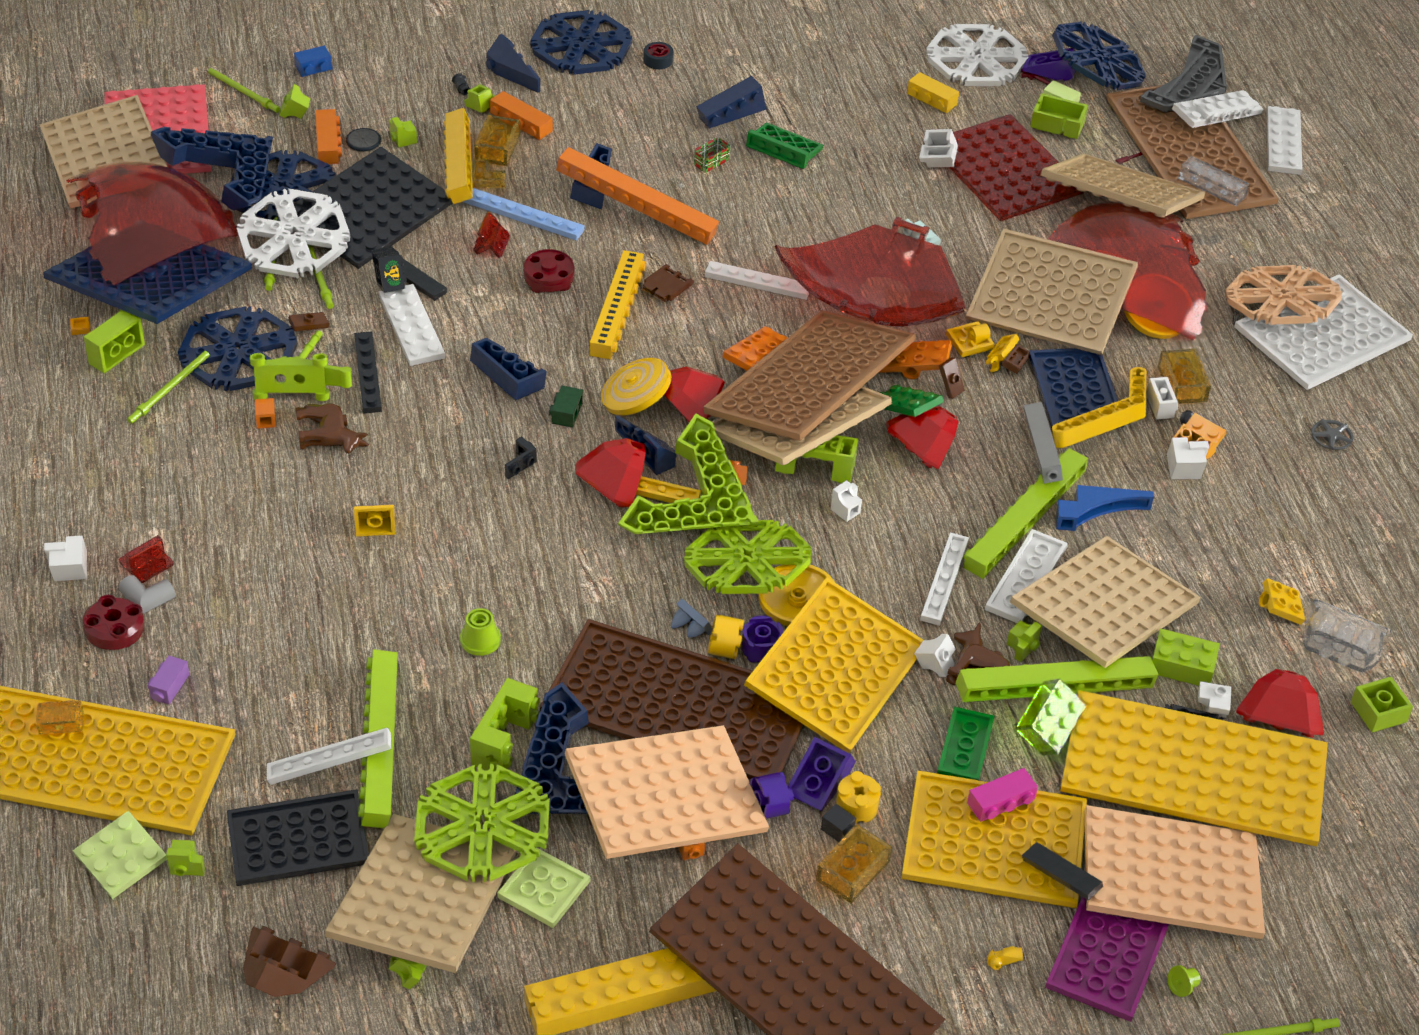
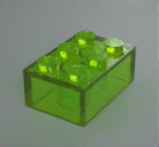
(1050, 717)

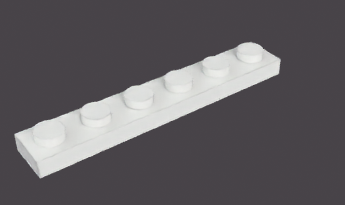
(755, 280)
(944, 579)
(328, 756)

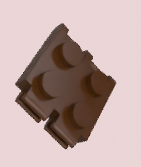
(665, 284)

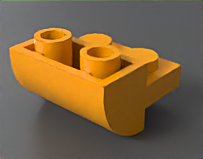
(1202, 430)

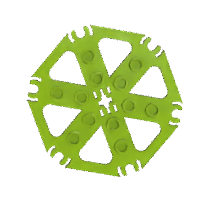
(749, 556)
(468, 818)

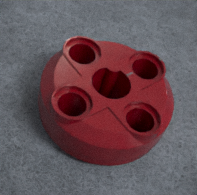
(549, 271)
(113, 623)

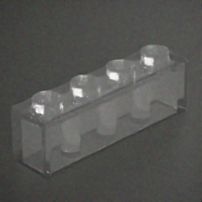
(1213, 180)

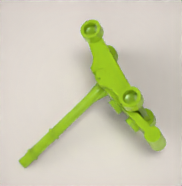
(300, 373)

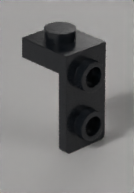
(526, 458)

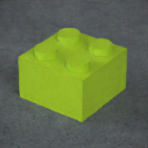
(1381, 704)

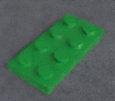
(911, 401)
(966, 744)

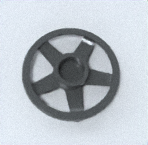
(1332, 435)

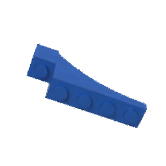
(1097, 501)

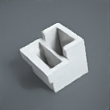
(939, 148)
(1186, 459)
(67, 559)

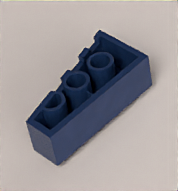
(733, 103)
(584, 193)
(506, 369)

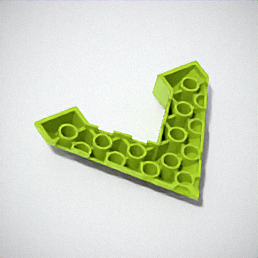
(722, 497)

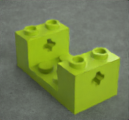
(838, 449)
(513, 704)

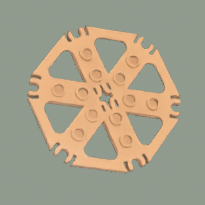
(1288, 293)

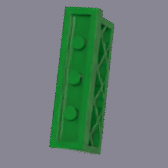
(772, 144)

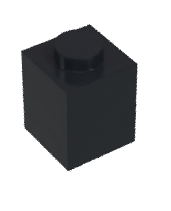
(837, 822)

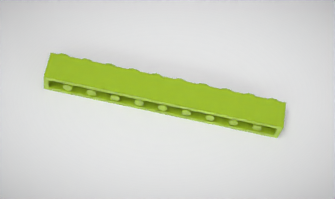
(1022, 516)
(1082, 675)
(380, 714)

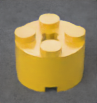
(725, 636)
(859, 796)

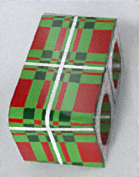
(711, 154)

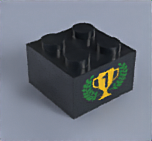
(388, 269)

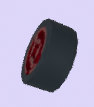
(658, 55)

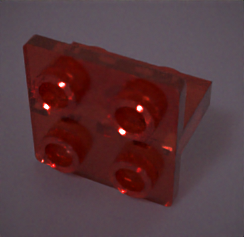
(491, 236)
(147, 559)

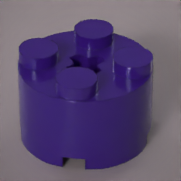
(759, 637)
(772, 794)

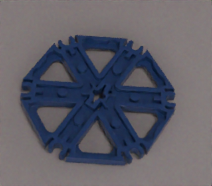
(580, 42)
(1092, 51)
(287, 179)
(225, 345)

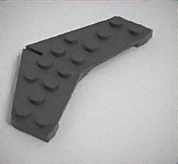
(1201, 77)

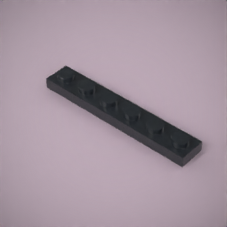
(367, 372)

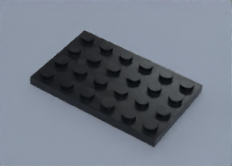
(297, 837)

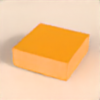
(79, 325)

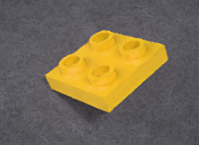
(970, 338)
(1282, 601)

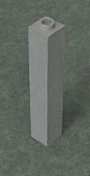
(1043, 442)

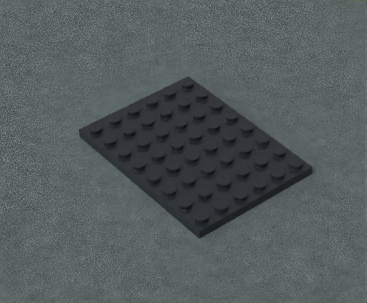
(379, 202)

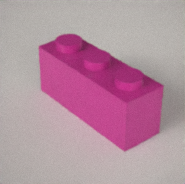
(1002, 794)

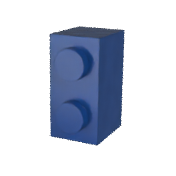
(313, 61)

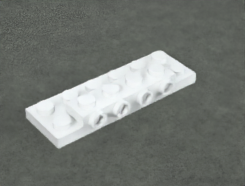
(1217, 108)

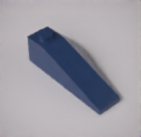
(509, 64)
(658, 455)

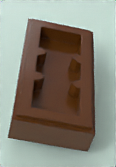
(308, 321)
(1016, 359)
(951, 378)

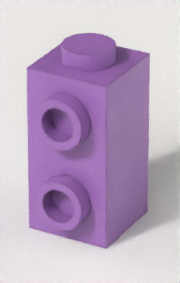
(168, 679)

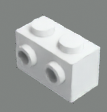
(1161, 398)

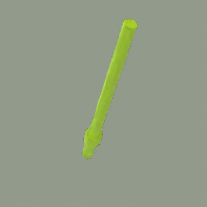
(265, 102)
(325, 292)
(143, 408)
(1314, 1025)

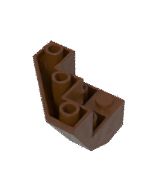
(282, 965)

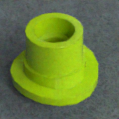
(1182, 980)

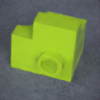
(479, 98)
(294, 103)
(402, 132)
(1024, 639)
(184, 859)
(409, 971)

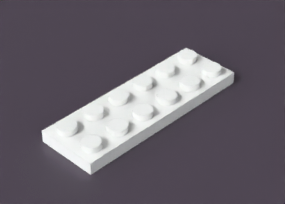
(1284, 140)
(412, 325)
(1033, 560)

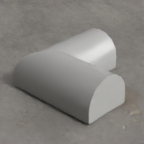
(148, 597)

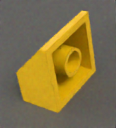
(374, 520)

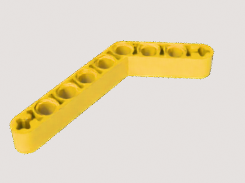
(1105, 417)

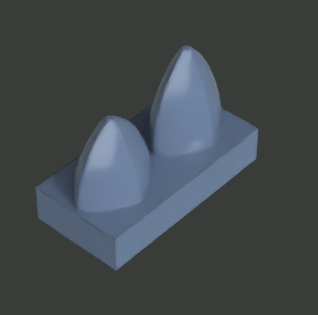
(685, 614)

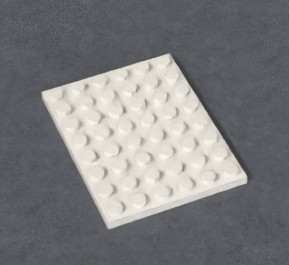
(1323, 349)

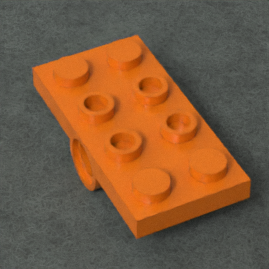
(753, 348)
(920, 357)

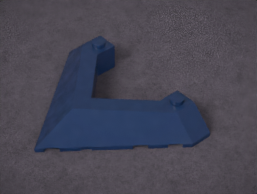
(242, 152)
(546, 757)

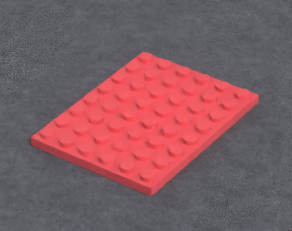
(173, 108)

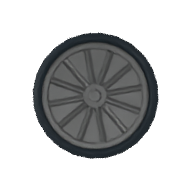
(363, 139)

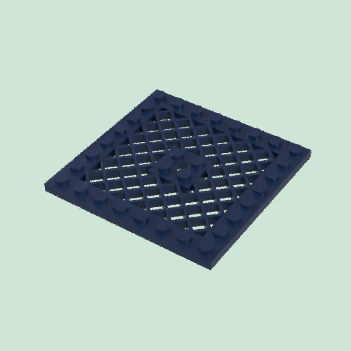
(156, 290)

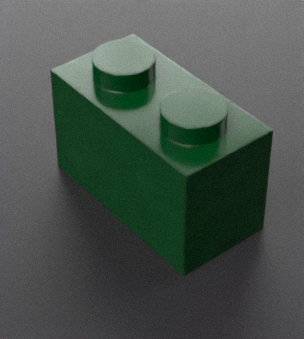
(566, 406)

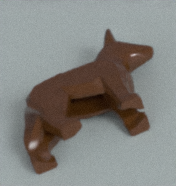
(331, 428)
(974, 654)

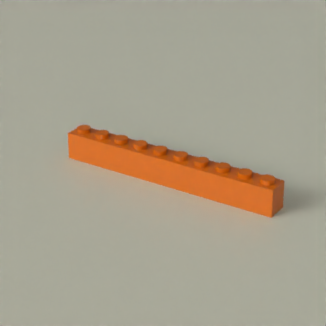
(637, 195)

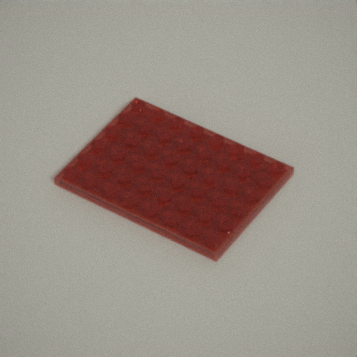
(1005, 168)

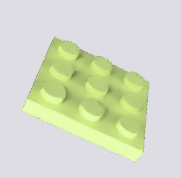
(120, 854)
(544, 888)

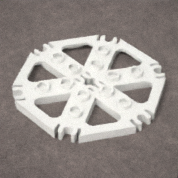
(968, 54)
(305, 233)

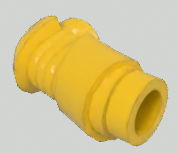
(1003, 957)

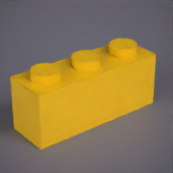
(932, 92)

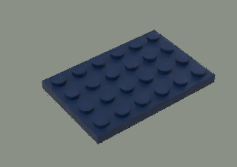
(1071, 382)

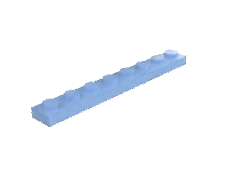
(526, 214)

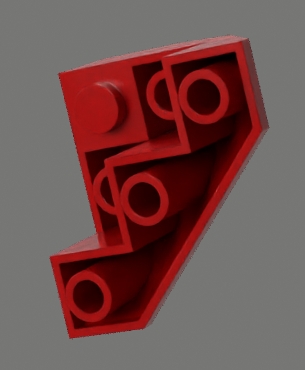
(692, 390)
(926, 434)
(614, 469)
(1284, 702)

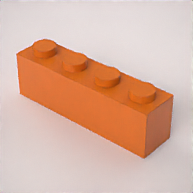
(531, 119)
(328, 136)

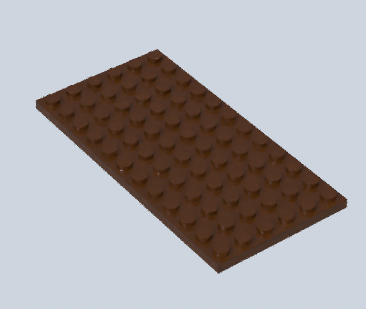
(656, 688)
(785, 958)

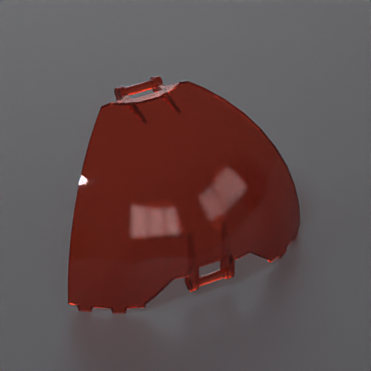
(147, 215)
(879, 276)
(1165, 281)

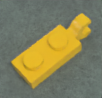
(1001, 351)

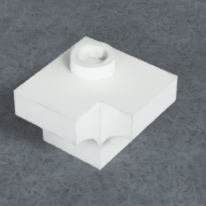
(845, 501)
(936, 654)
(1215, 698)

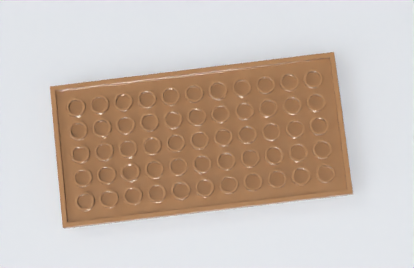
(1170, 141)
(809, 375)

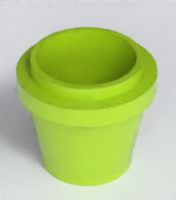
(480, 633)

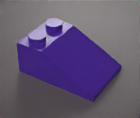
(1049, 65)
(820, 774)

